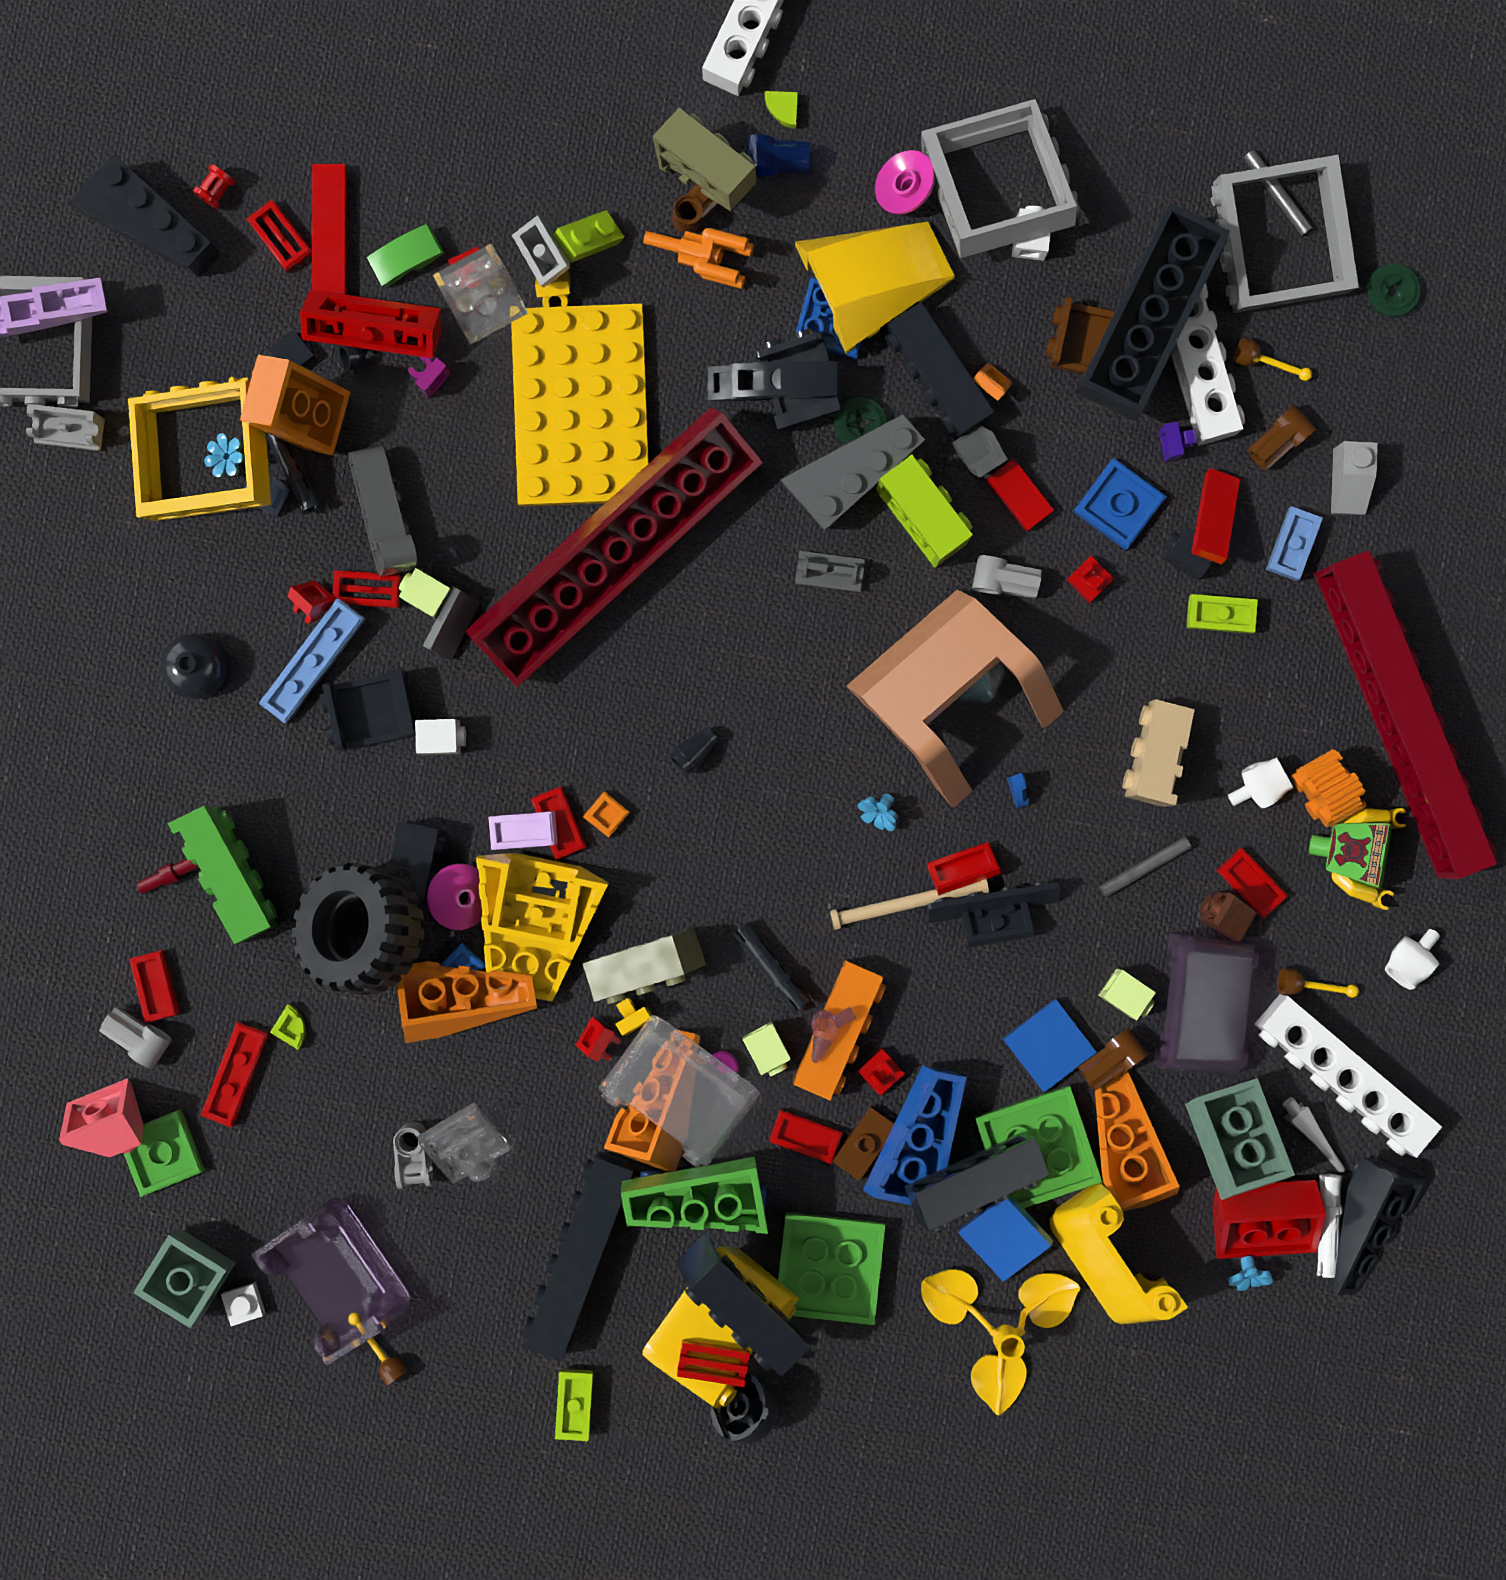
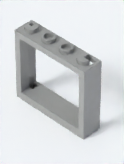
(986, 128)
(1336, 226)
(82, 352)

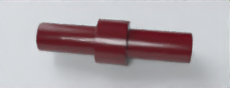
(166, 875)

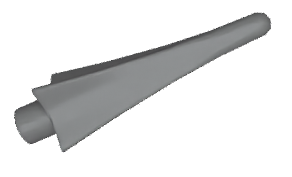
(1304, 1121)

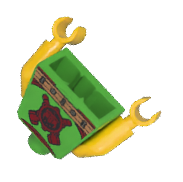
(1359, 853)

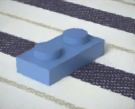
(1294, 543)

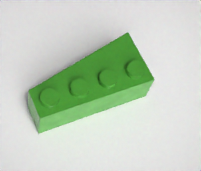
(226, 872)
(698, 1198)

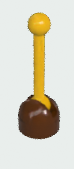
(1249, 353)
(1292, 982)
(391, 1367)

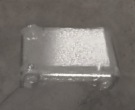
(680, 1089)

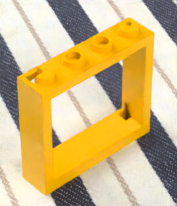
(146, 454)

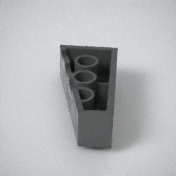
(844, 475)

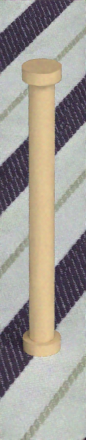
(901, 904)

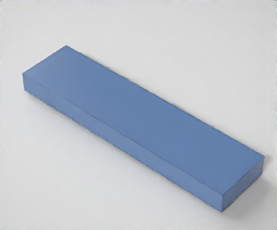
(312, 660)

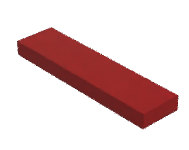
(329, 228)

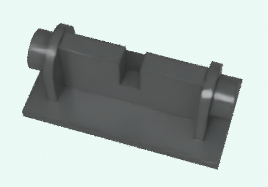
(830, 571)

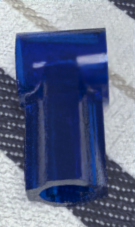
(777, 156)

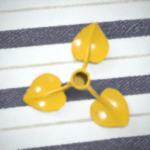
(1000, 1378)

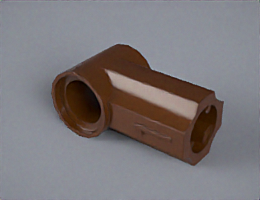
(695, 202)
(1285, 434)
(1119, 1055)

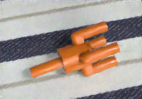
(705, 253)

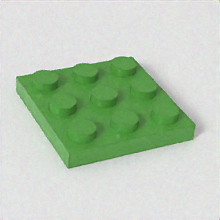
(1060, 1137)
(832, 1266)

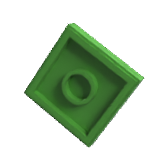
(164, 1155)

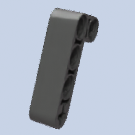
(390, 545)

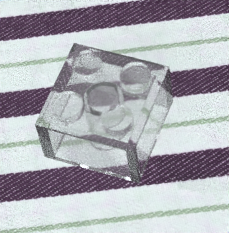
(480, 293)

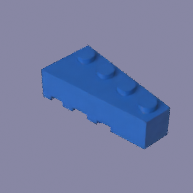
(920, 1136)

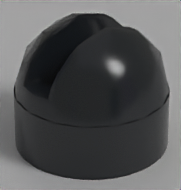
(351, 357)

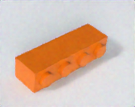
(854, 989)

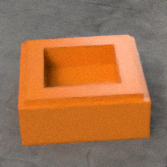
(992, 381)
(606, 814)

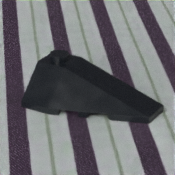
(1372, 1208)

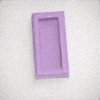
(523, 830)

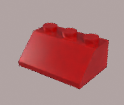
(1269, 1220)

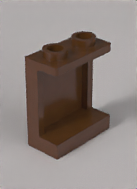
(1076, 335)

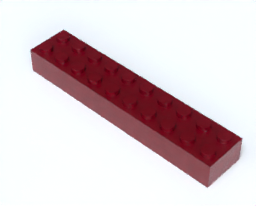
(614, 546)
(1406, 717)

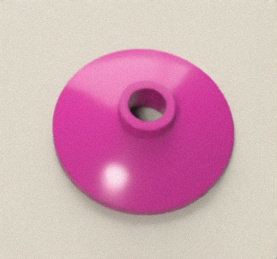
(897, 175)
(444, 897)

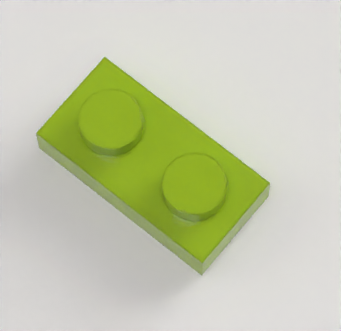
(588, 236)
(1222, 614)
(574, 1405)

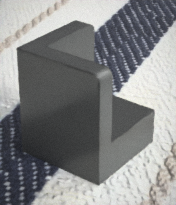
(979, 451)

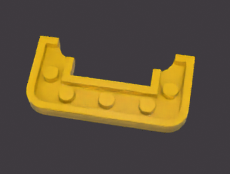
(1083, 1231)
(694, 1324)

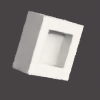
(243, 1304)

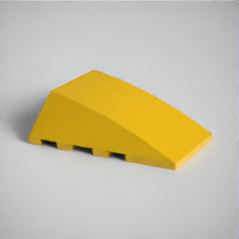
(875, 275)
(534, 930)

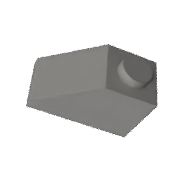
(541, 250)
(1353, 477)

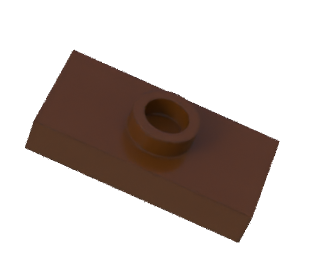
(864, 1143)

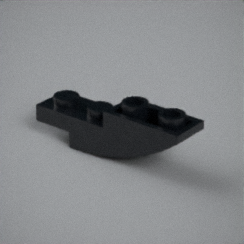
(773, 380)

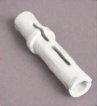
(1330, 1235)

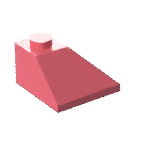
(104, 1121)

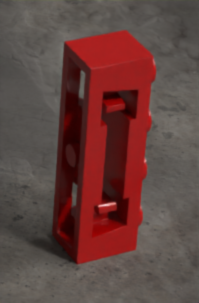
(370, 323)

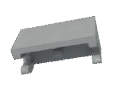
(65, 427)

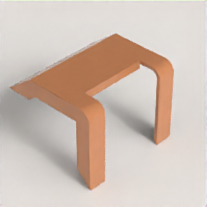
(934, 668)

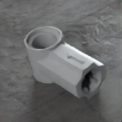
(997, 576)
(142, 1041)

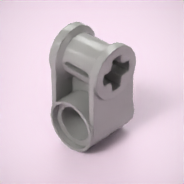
(411, 1163)

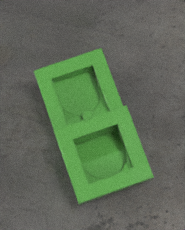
(405, 254)

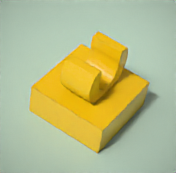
(559, 287)
(633, 1018)

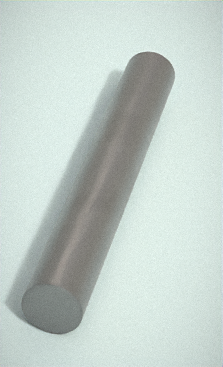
(1280, 195)
(1145, 867)

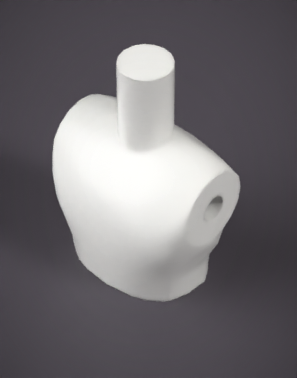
(1264, 783)
(1412, 960)

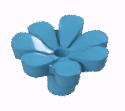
(224, 456)
(879, 812)
(1250, 1275)

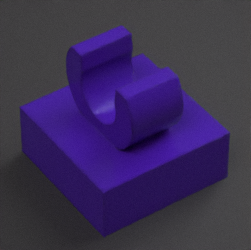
(1174, 441)

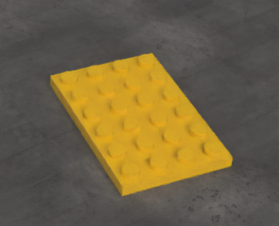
(578, 402)

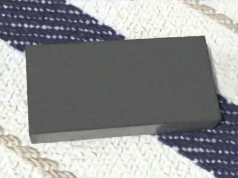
(451, 623)

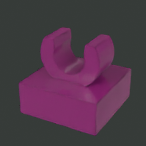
(431, 377)

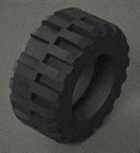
(325, 923)

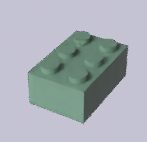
(1239, 1139)

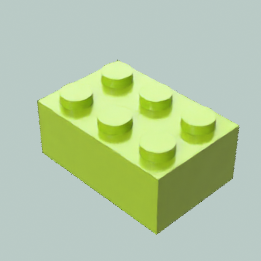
(924, 510)

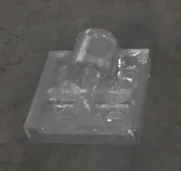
(464, 1145)

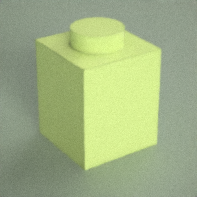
(424, 592)
(1128, 994)
(767, 1049)

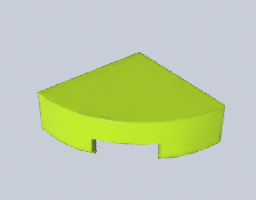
(782, 107)
(290, 1027)

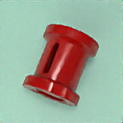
(214, 186)

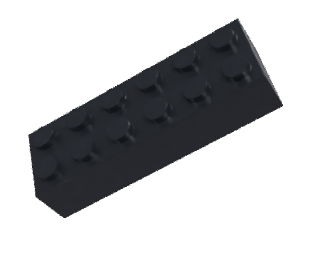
(1152, 312)

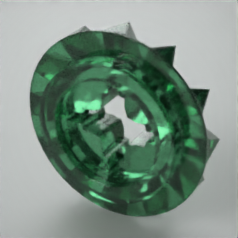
(1408, 290)
(867, 409)

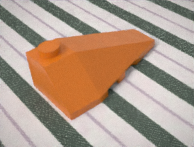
(451, 999)
(643, 1140)
(1129, 1148)

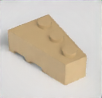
(1158, 753)

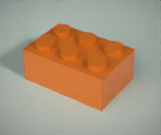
(295, 404)

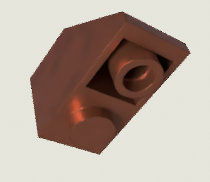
(1226, 915)

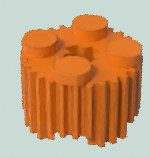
(1329, 788)

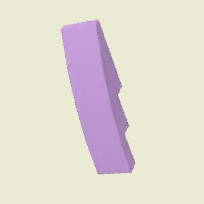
(51, 306)

